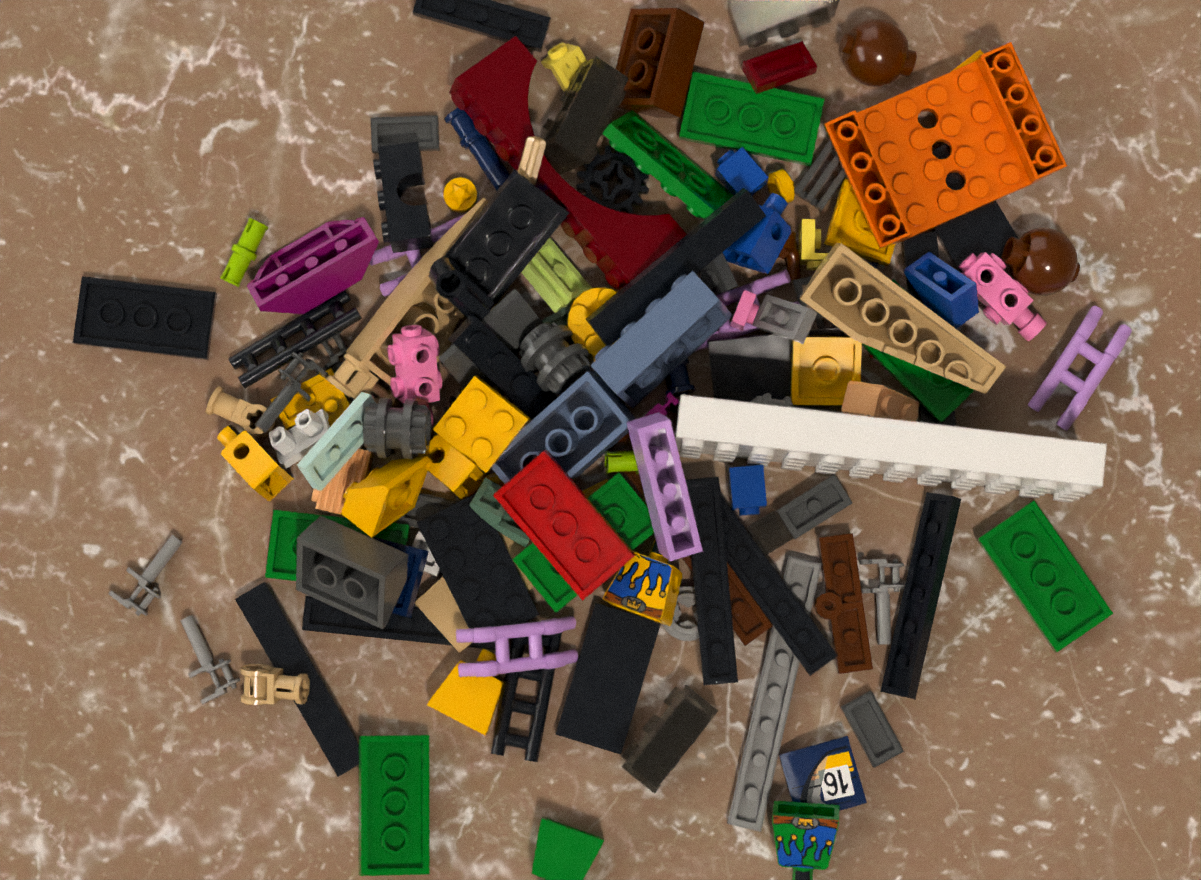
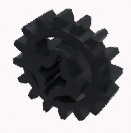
(627, 185)

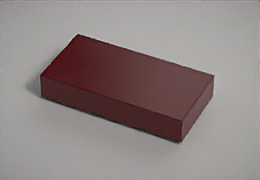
(779, 67)

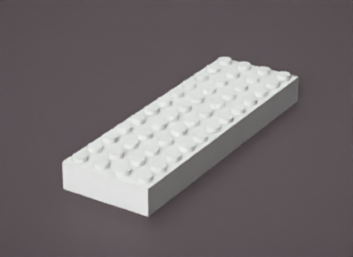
(888, 448)

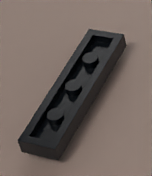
(488, 19)
(501, 366)

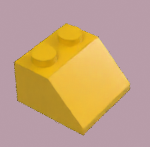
(385, 494)

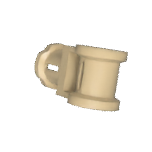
(355, 378)
(237, 411)
(269, 685)

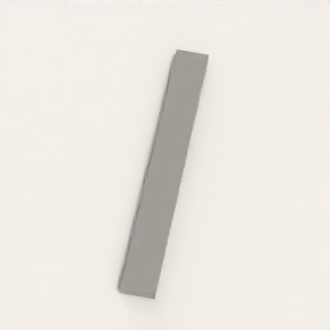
(771, 708)

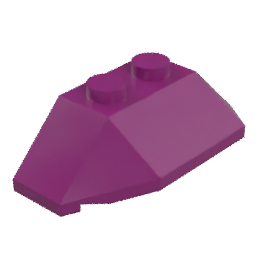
(314, 267)

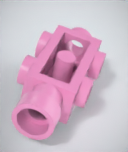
(994, 293)
(413, 372)

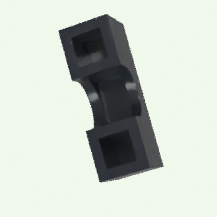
(406, 225)

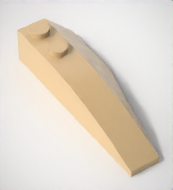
(412, 303)
(893, 321)

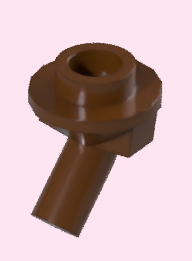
(793, 258)

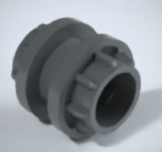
(550, 353)
(397, 428)

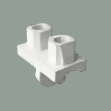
(296, 442)

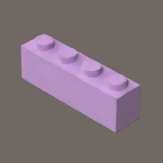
(664, 486)

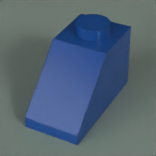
(943, 289)

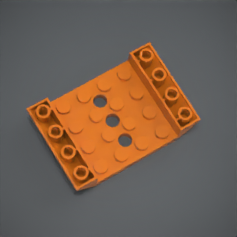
(993, 137)

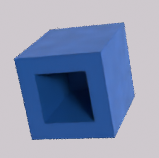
(740, 171)
(747, 489)

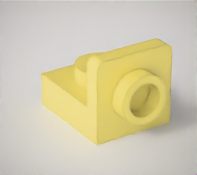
(564, 62)
(809, 241)

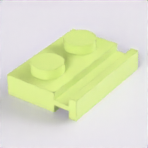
(554, 277)

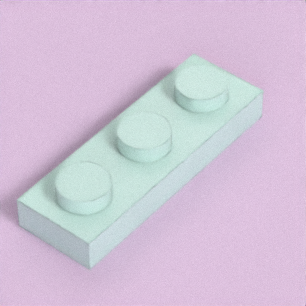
(336, 444)

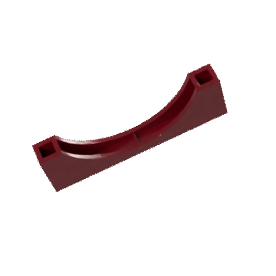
(497, 102)

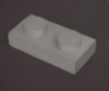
(784, 318)

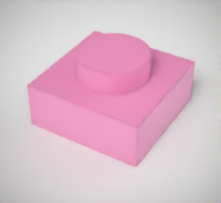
(745, 311)

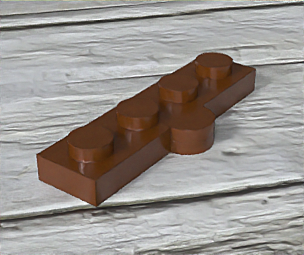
(844, 603)

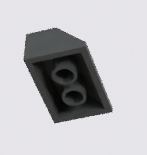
(509, 322)
(350, 571)

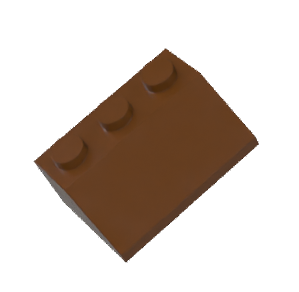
(658, 60)

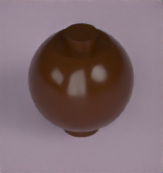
(876, 53)
(1042, 261)

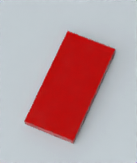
(564, 524)

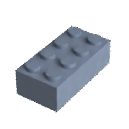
(661, 339)
(572, 429)

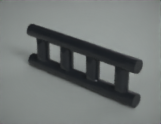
(276, 339)
(536, 709)

